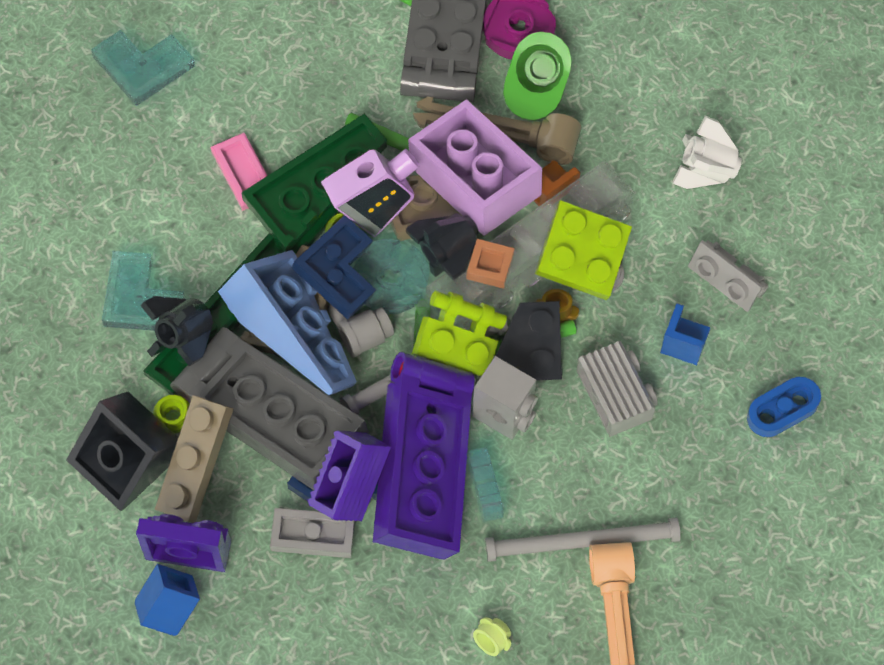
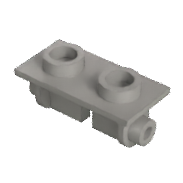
(719, 269)

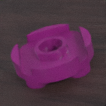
(502, 13)

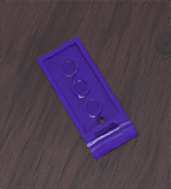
(426, 467)

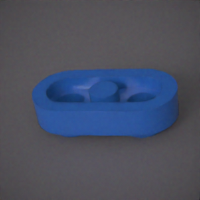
(782, 408)

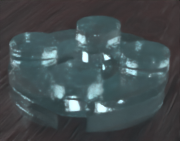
(401, 259)

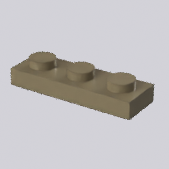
(194, 458)

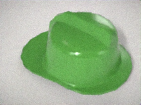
(537, 76)

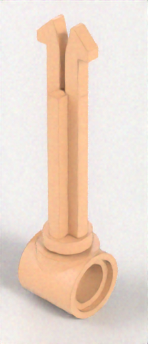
(613, 570)

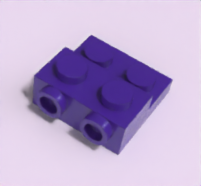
(183, 543)

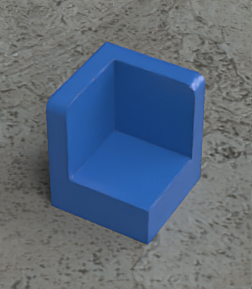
(684, 338)
(166, 600)

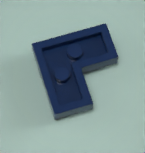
(329, 271)

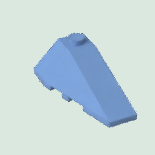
(286, 317)

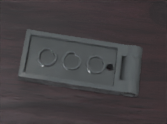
(443, 49)
(270, 405)

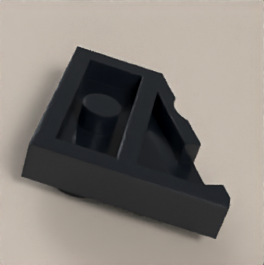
(534, 340)

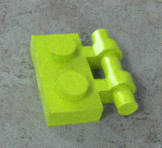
(455, 346)

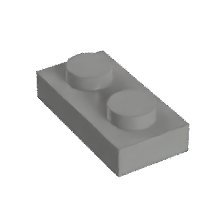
(311, 533)

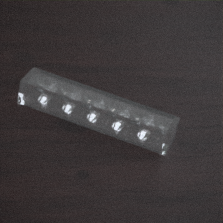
(597, 191)

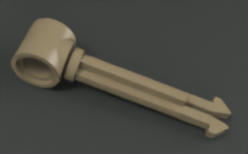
(553, 137)

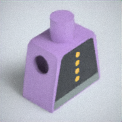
(372, 189)

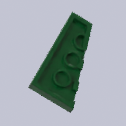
(293, 195)

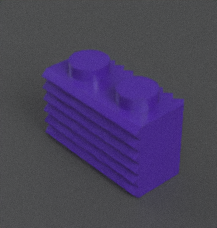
(349, 475)

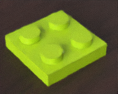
(583, 250)

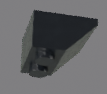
(122, 449)

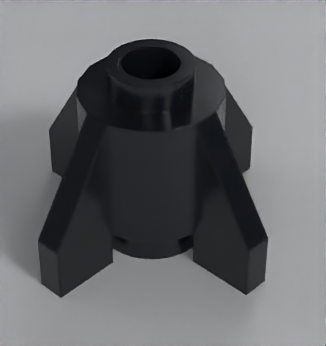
(446, 242)
(181, 325)

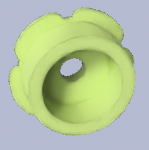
(492, 636)

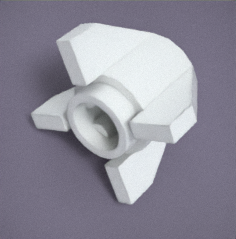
(709, 158)

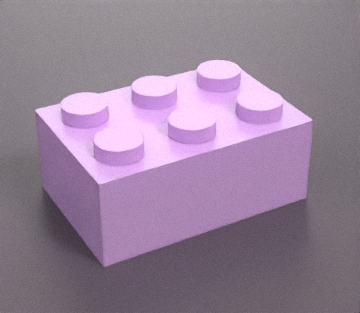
(476, 167)

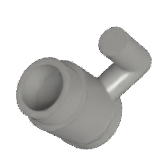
(362, 330)

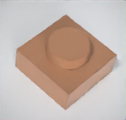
(490, 263)

